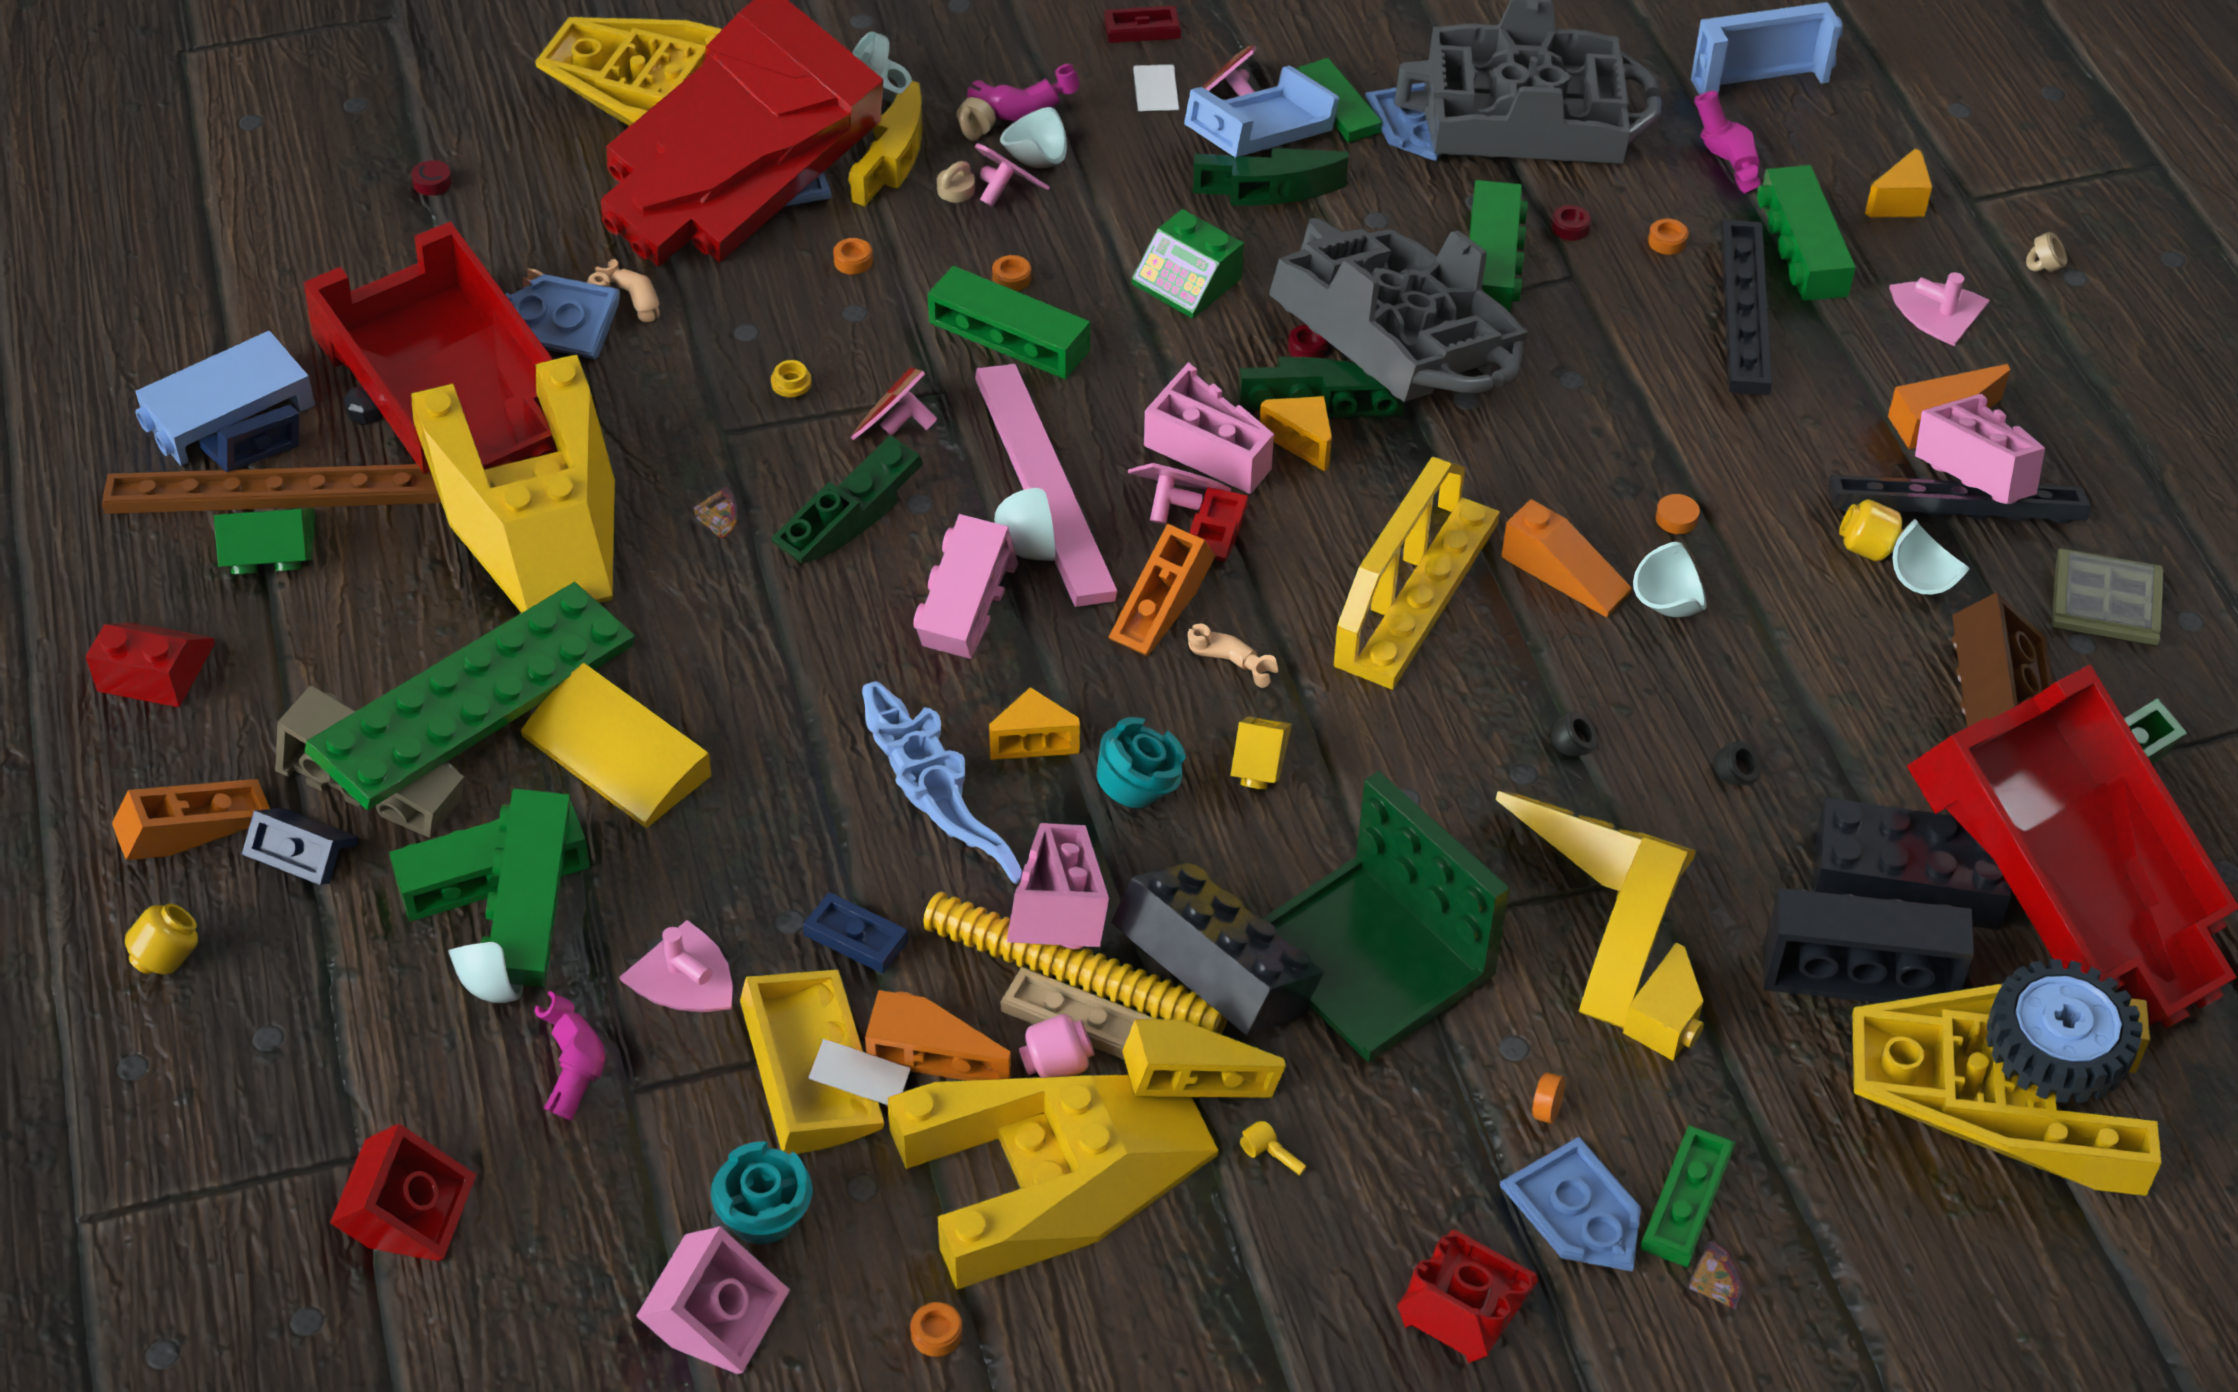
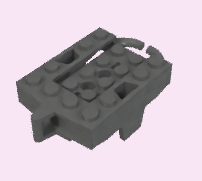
(1516, 89)
(1402, 309)

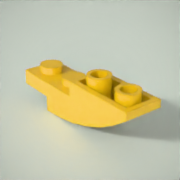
(893, 151)

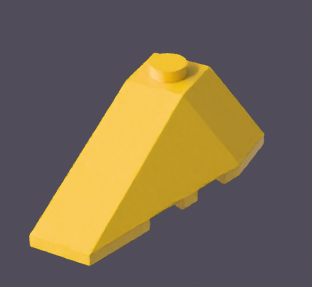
(1584, 840)

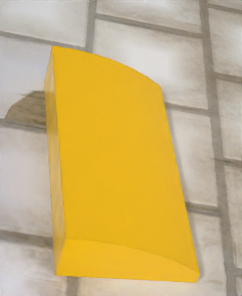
(617, 746)
(786, 1027)

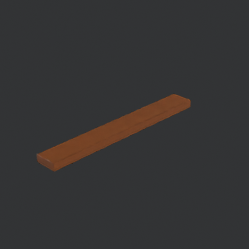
(268, 488)

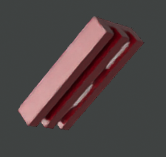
(1142, 24)

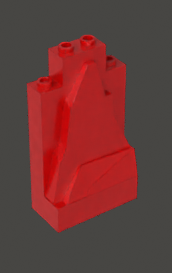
(739, 135)
(433, 330)
(2089, 843)

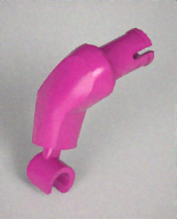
(1014, 103)
(1729, 141)
(580, 1059)

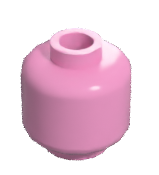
(1057, 1047)

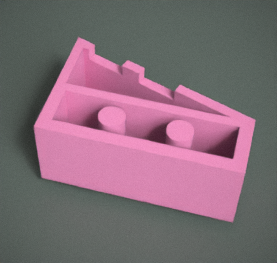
(1208, 433)
(1980, 449)
(965, 585)
(1060, 891)

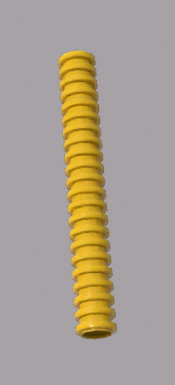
(1070, 965)

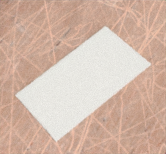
(1155, 87)
(858, 1072)

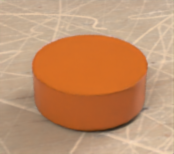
(1668, 236)
(853, 256)
(1012, 272)
(1677, 514)
(1548, 1097)
(936, 1329)

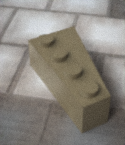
(417, 807)

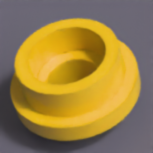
(791, 379)

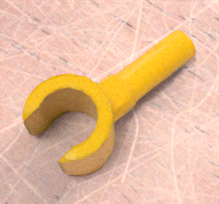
(1262, 1137)

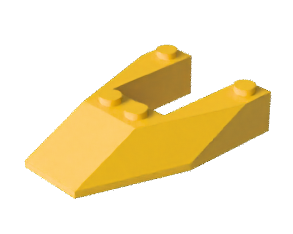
(625, 62)
(536, 518)
(1936, 1067)
(1077, 1147)

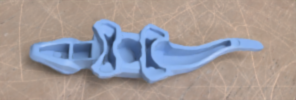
(929, 772)

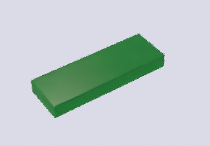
(1353, 115)
(1687, 1196)

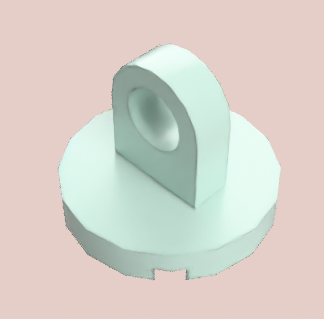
(874, 51)

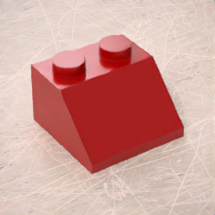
(147, 662)
(403, 1195)

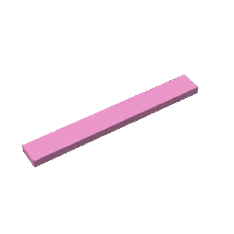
(1039, 467)

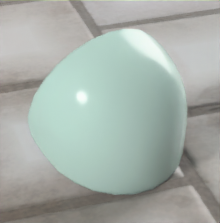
(1037, 139)
(1029, 524)
(1924, 563)
(1670, 582)
(484, 972)

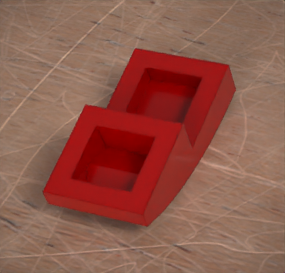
(1220, 520)

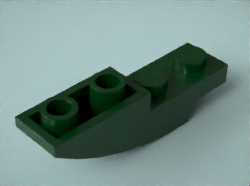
(1284, 178)
(1343, 384)
(850, 508)

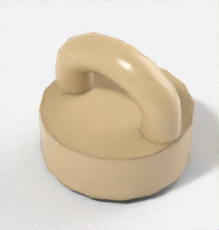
(975, 118)
(956, 183)
(2050, 252)

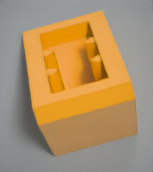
(1901, 190)
(1300, 427)
(1034, 729)

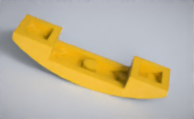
(1632, 931)

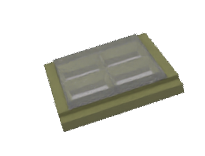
(2108, 596)

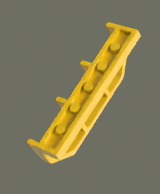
(1429, 586)

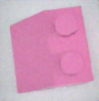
(713, 1300)

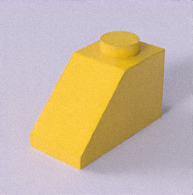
(1260, 751)
(1667, 1007)

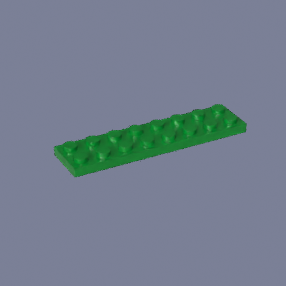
(467, 696)

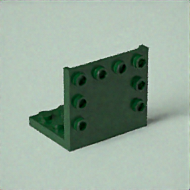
(1396, 925)

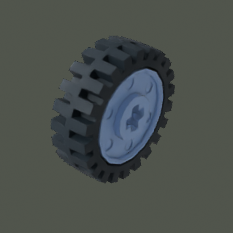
(2064, 1031)

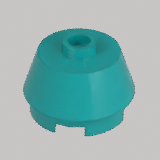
(1138, 763)
(761, 1192)

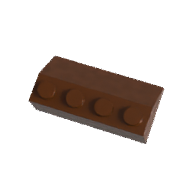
(1998, 657)

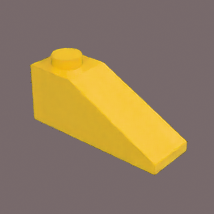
(1191, 1061)

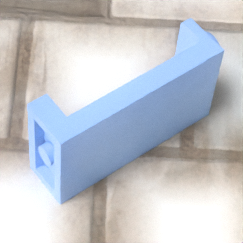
(1766, 46)
(1263, 118)
(221, 393)

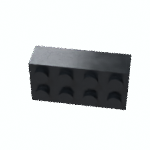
(1906, 858)
(1217, 947)
(1865, 947)

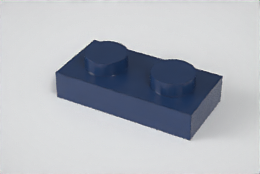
(855, 932)

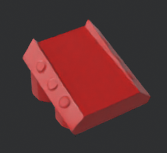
(1465, 1295)

